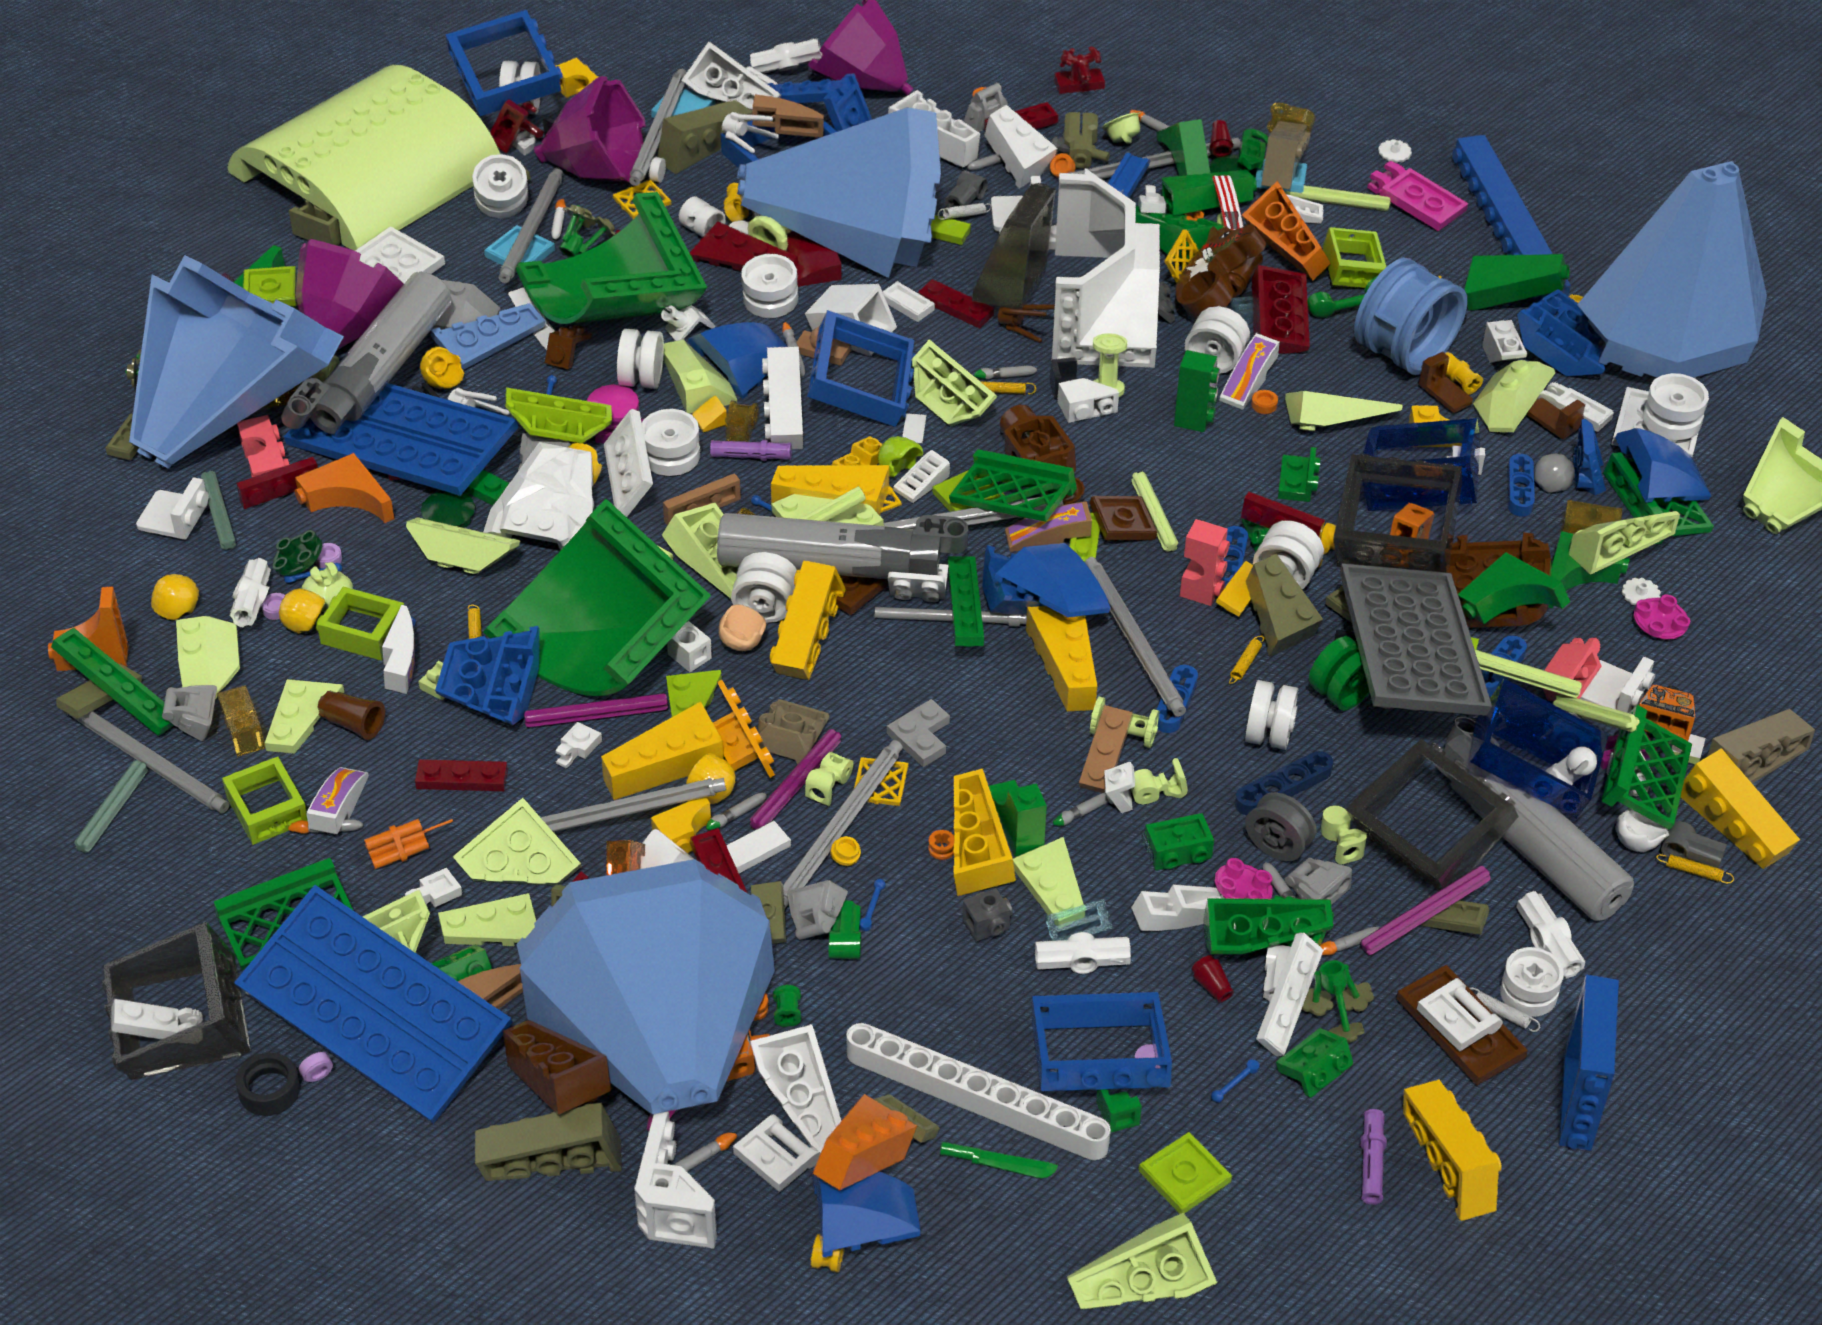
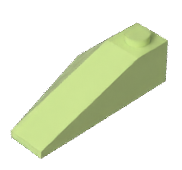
(695, 377)
(1320, 409)
(694, 540)
(1613, 541)
(1150, 1266)

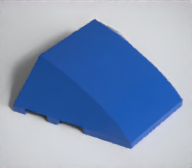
(1561, 335)
(738, 352)
(1664, 467)
(1057, 578)
(1003, 596)
(492, 673)
(864, 1212)

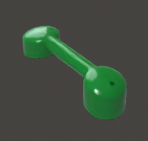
(1323, 306)

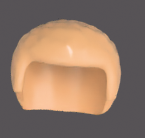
(741, 628)

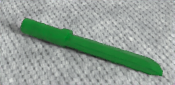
(1010, 1163)

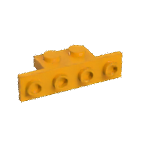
(739, 741)

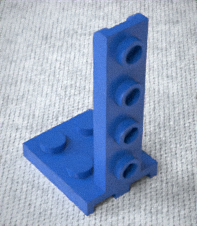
(841, 98)
(1129, 174)

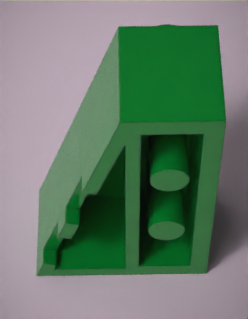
(1196, 391)

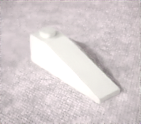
(724, 78)
(799, 1080)

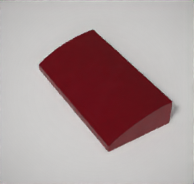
(816, 262)
(1281, 308)

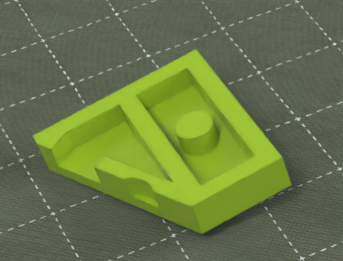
(690, 689)

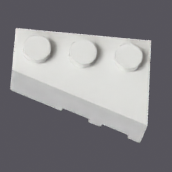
(1019, 145)

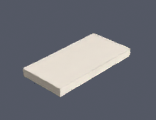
(628, 463)

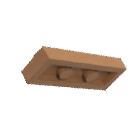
(720, 492)
(1105, 747)

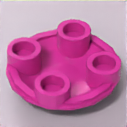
(618, 396)
(1661, 617)
(1243, 881)

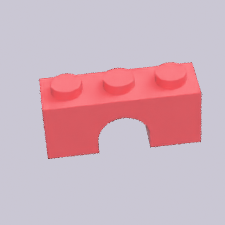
(261, 445)
(1206, 548)

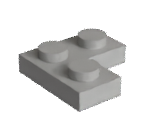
(917, 729)

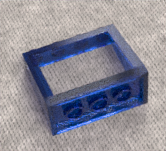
(1462, 431)
(1543, 732)

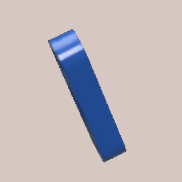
(1516, 492)
(1238, 550)
(1517, 655)
(1185, 692)

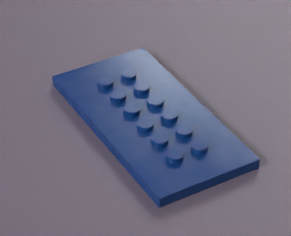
(415, 438)
(374, 1003)

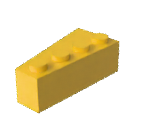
(832, 482)
(806, 619)
(1066, 655)
(661, 753)
(1737, 809)
(980, 844)
(1454, 1148)

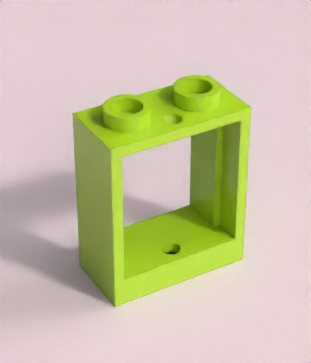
(1353, 272)
(352, 639)
(261, 825)

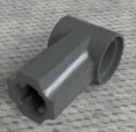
(967, 189)
(1687, 844)

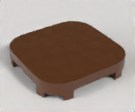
(1473, 558)

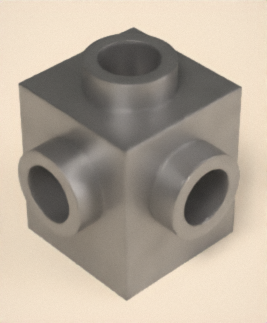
(987, 914)

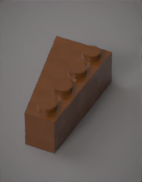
(556, 1066)

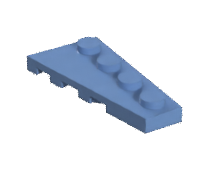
(488, 334)

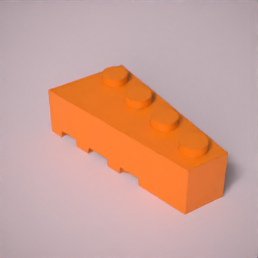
(1286, 231)
(864, 1143)

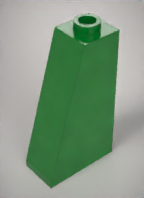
(1198, 191)
(1513, 278)

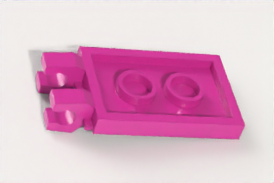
(1417, 195)

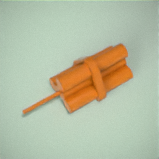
(398, 843)

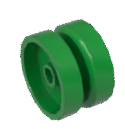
(1340, 674)

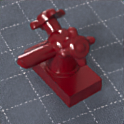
(1080, 76)
(510, 124)

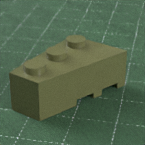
(1281, 605)

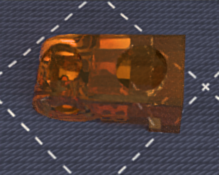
(623, 856)

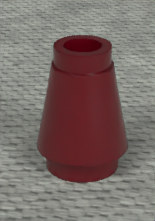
(1221, 141)
(1212, 977)

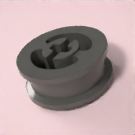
(1280, 826)

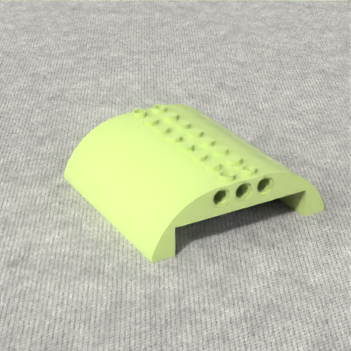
(374, 152)

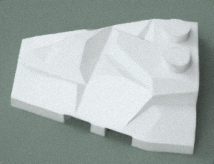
(546, 496)

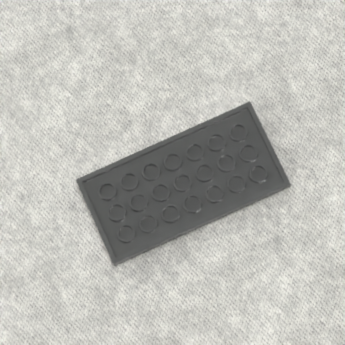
(1414, 640)

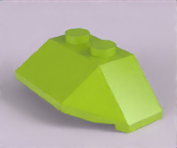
(557, 416)

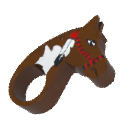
(1206, 276)

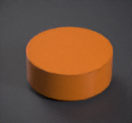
(1062, 164)
(1264, 401)

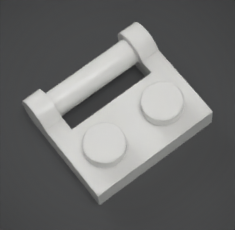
(1453, 1020)
(771, 1159)

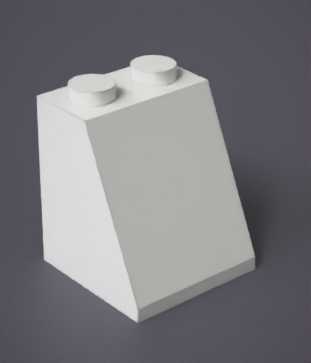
(857, 302)

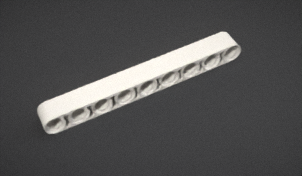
(958, 1084)

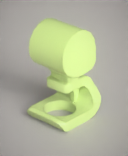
(831, 769)
(1148, 786)
(1336, 827)

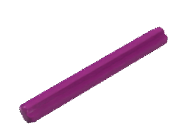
(596, 710)
(795, 780)
(1425, 910)

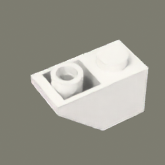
(1502, 342)
(1086, 399)

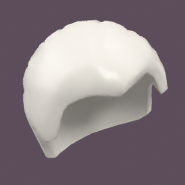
(1639, 832)

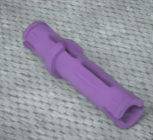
(761, 450)
(1373, 1144)

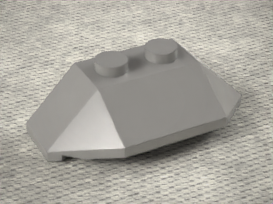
(466, 305)

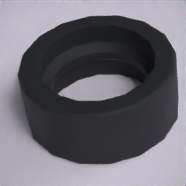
(265, 1064)

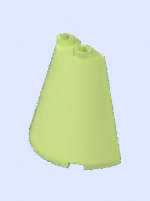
(1785, 481)

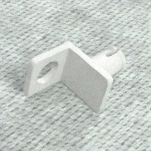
(683, 321)

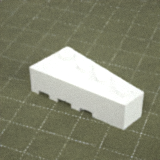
(956, 139)
(784, 396)

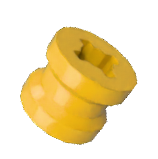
(833, 1262)

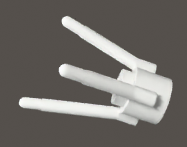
(735, 126)
(467, 398)

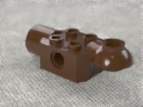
(1039, 440)

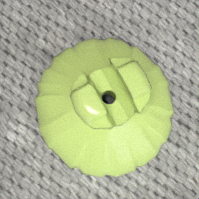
(769, 231)
(326, 582)

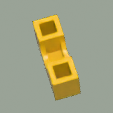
(575, 77)

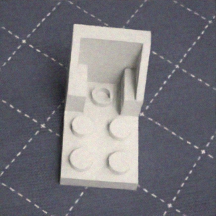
(677, 1212)

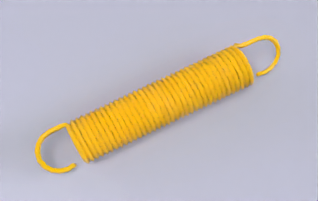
(1001, 387)
(474, 622)
(1246, 659)
(1695, 868)

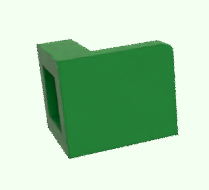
(1119, 1109)

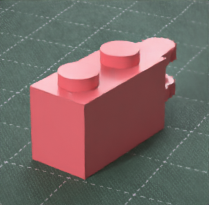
(1575, 662)

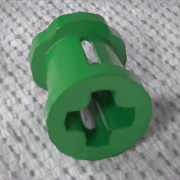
(787, 1005)

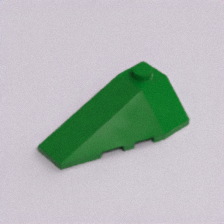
(1172, 225)
(1254, 924)

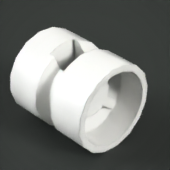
(699, 216)

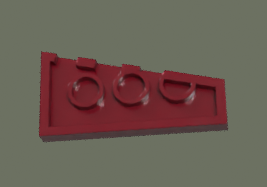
(733, 247)

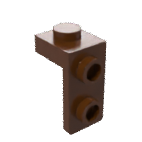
(562, 345)
(1435, 382)
(1558, 421)

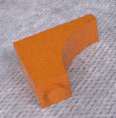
(343, 485)
(102, 629)

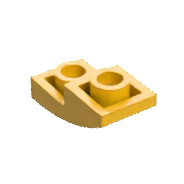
(862, 453)
(1235, 596)

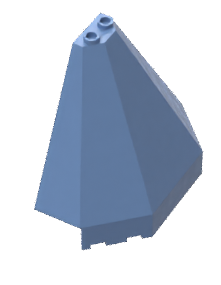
(856, 189)
(1686, 285)
(215, 359)
(654, 975)

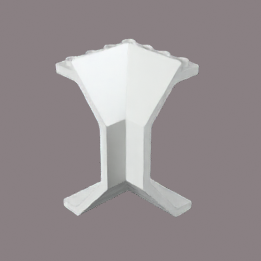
(1120, 291)

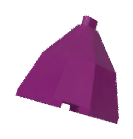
(868, 48)
(596, 133)
(341, 289)

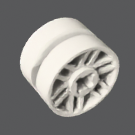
(1532, 981)

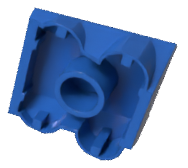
(1588, 460)

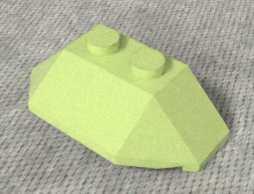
(948, 387)
(1512, 394)
(458, 545)
(207, 651)
(403, 919)

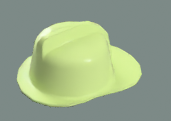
(1123, 128)

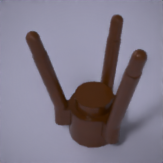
(1012, 317)

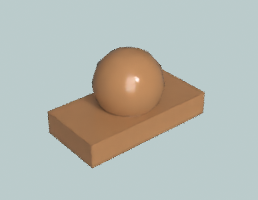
(807, 344)

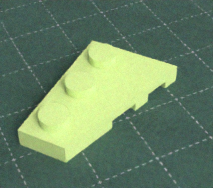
(296, 714)
(1051, 879)
(492, 921)

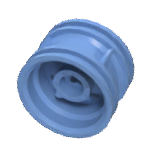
(1410, 314)

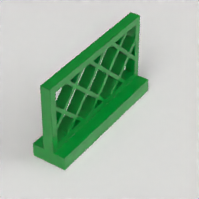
(1016, 473)
(1625, 483)
(1628, 758)
(271, 895)

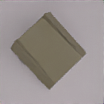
(790, 729)

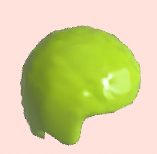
(899, 454)

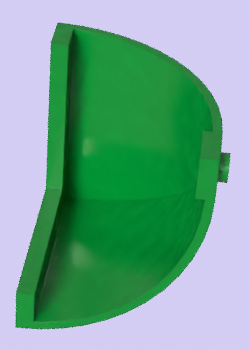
(621, 278)
(603, 606)

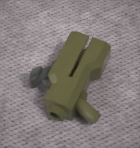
(1079, 144)

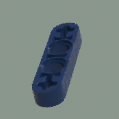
(1281, 780)

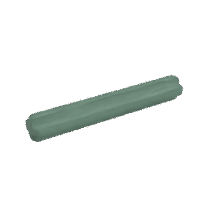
(218, 511)
(110, 806)

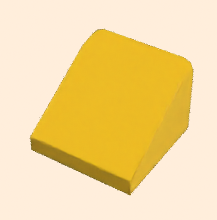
(710, 414)

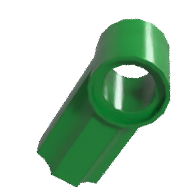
(845, 937)

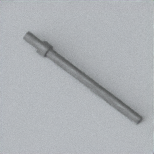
(1013, 620)

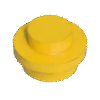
(845, 851)

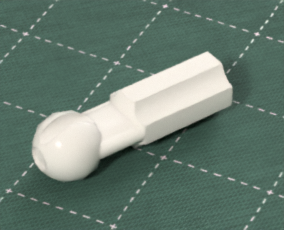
(1578, 763)

